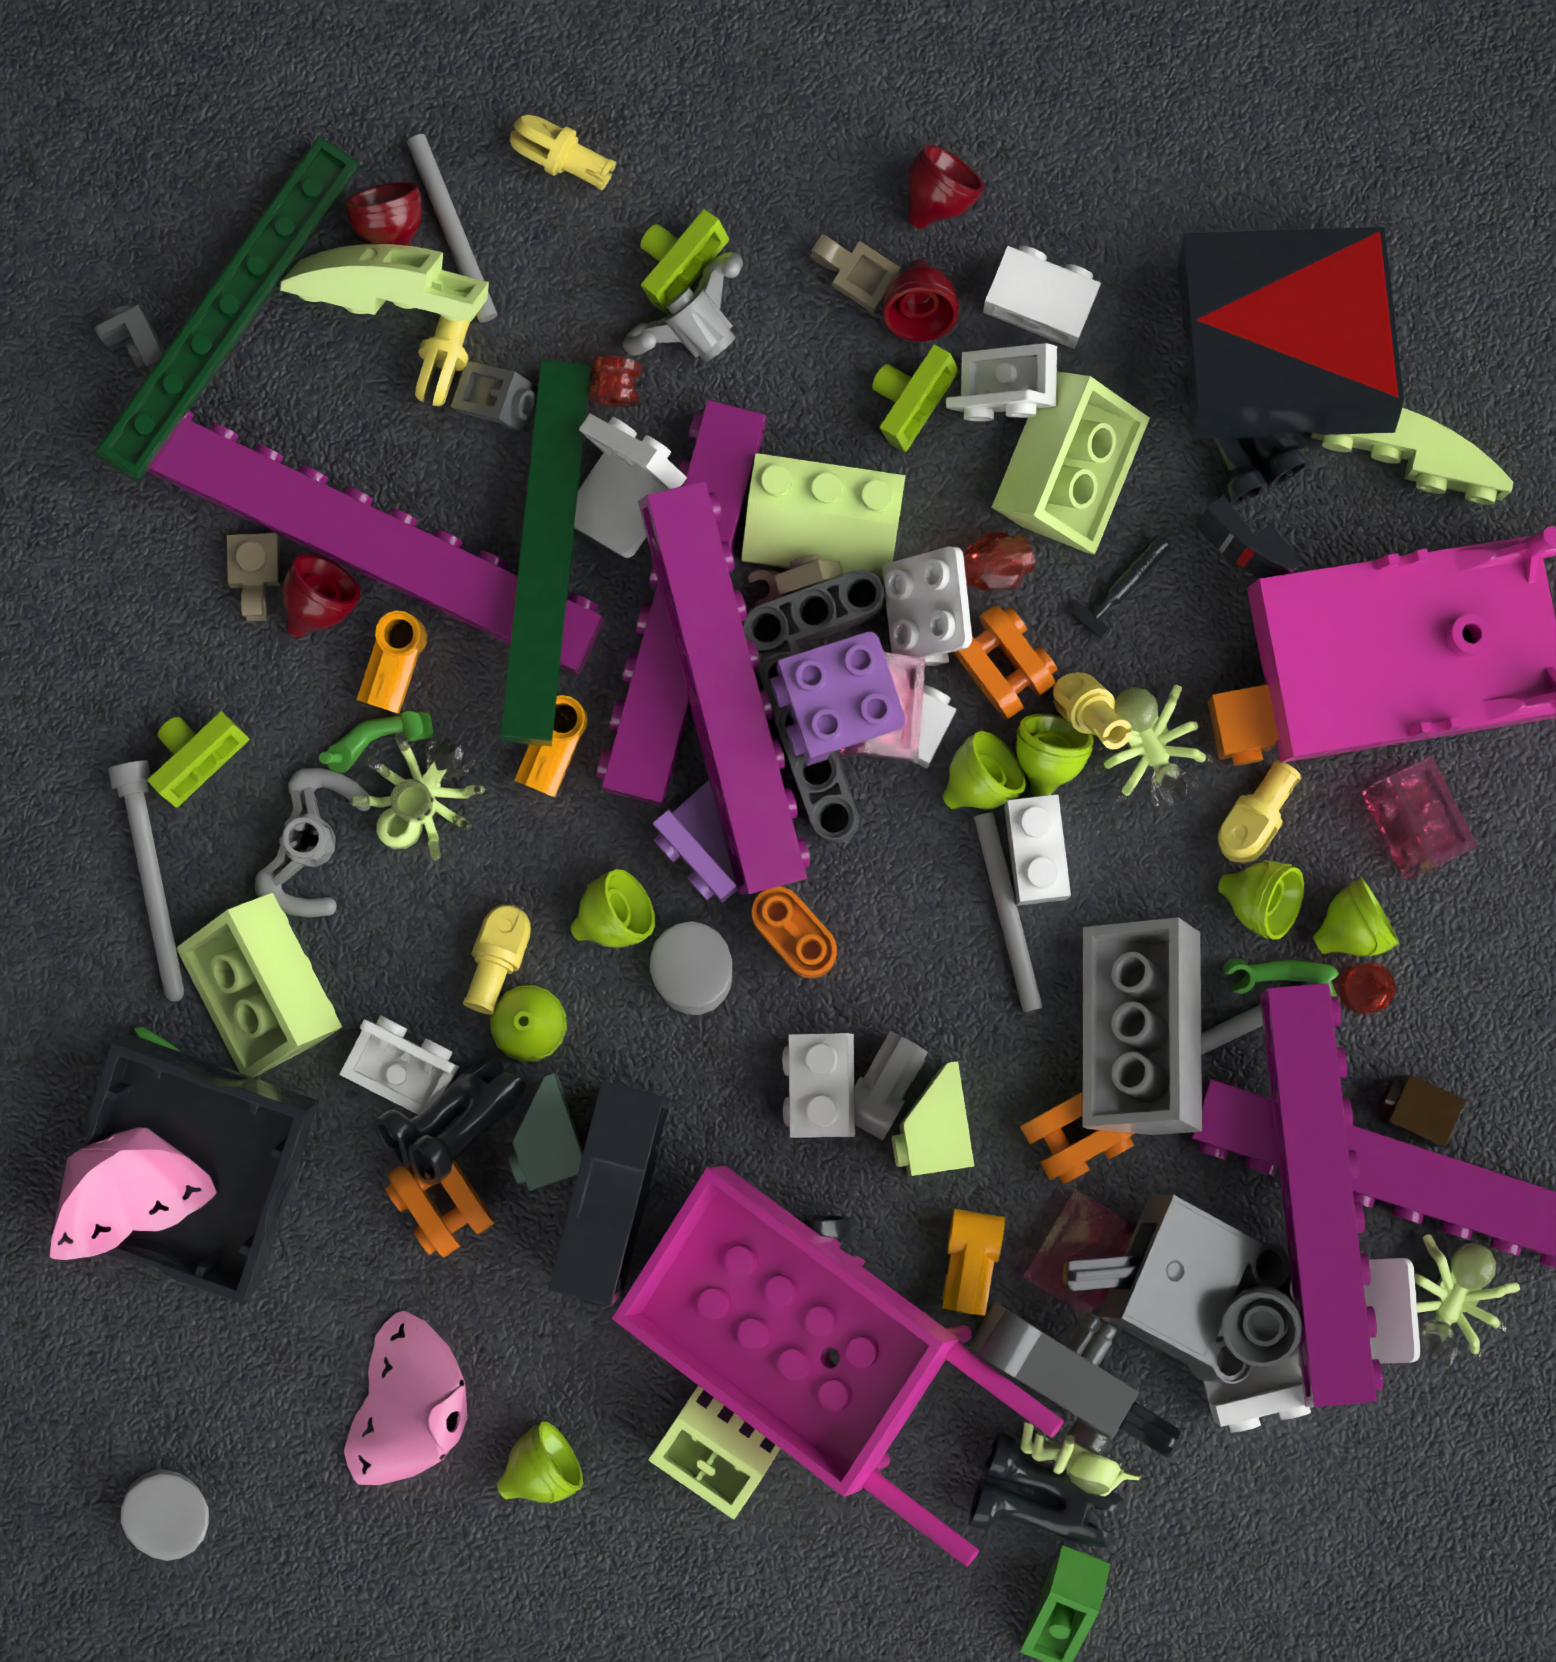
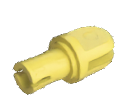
(559, 150)
(445, 352)
(1090, 709)
(1257, 816)
(498, 953)

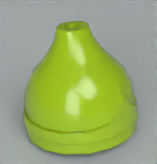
(1051, 751)
(983, 774)
(1265, 897)
(614, 911)
(1355, 924)
(528, 1023)
(541, 1467)

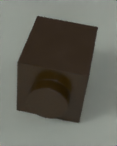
(1421, 1110)

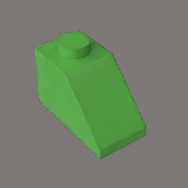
(1066, 1606)

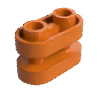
(1031, 666)
(794, 932)
(1069, 1159)
(434, 1229)

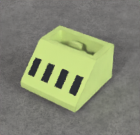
(714, 1453)

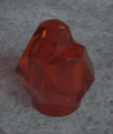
(998, 562)

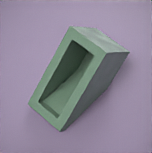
(547, 1139)

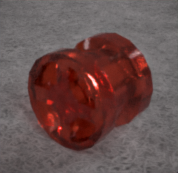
(615, 381)
(1357, 988)

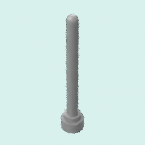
(131, 783)

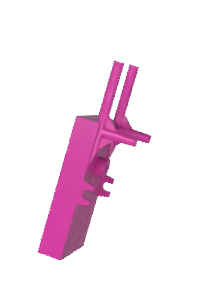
(1381, 653)
(751, 1316)

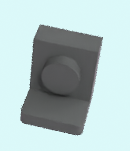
(133, 322)
(495, 396)

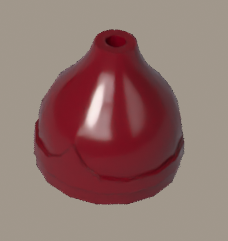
(940, 187)
(386, 213)
(920, 303)
(317, 594)

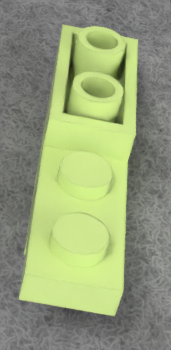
(372, 273)
(1435, 458)

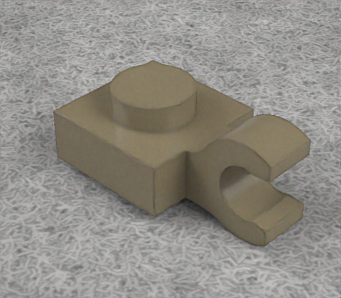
(860, 274)
(253, 565)
(803, 574)

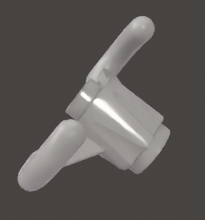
(693, 317)
(302, 789)

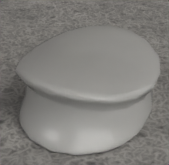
(691, 967)
(164, 1515)

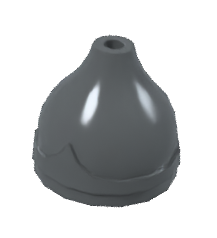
(1261, 1326)

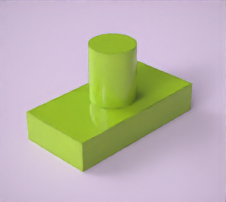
(682, 258)
(913, 396)
(194, 755)

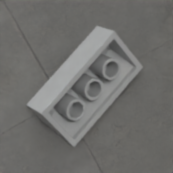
(1142, 1027)

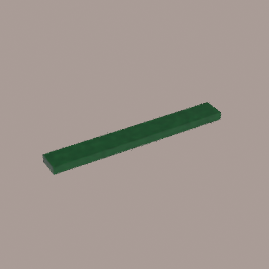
(227, 310)
(545, 554)

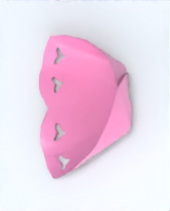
(118, 1186)
(407, 1404)

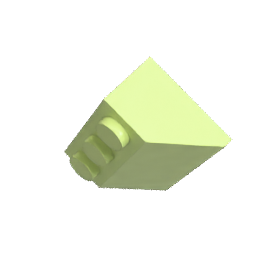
(1072, 463)
(823, 511)
(258, 985)
(935, 1128)

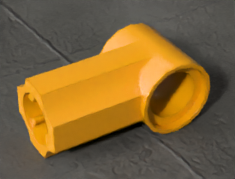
(390, 667)
(546, 765)
(973, 1249)

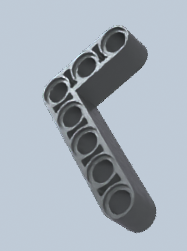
(795, 634)

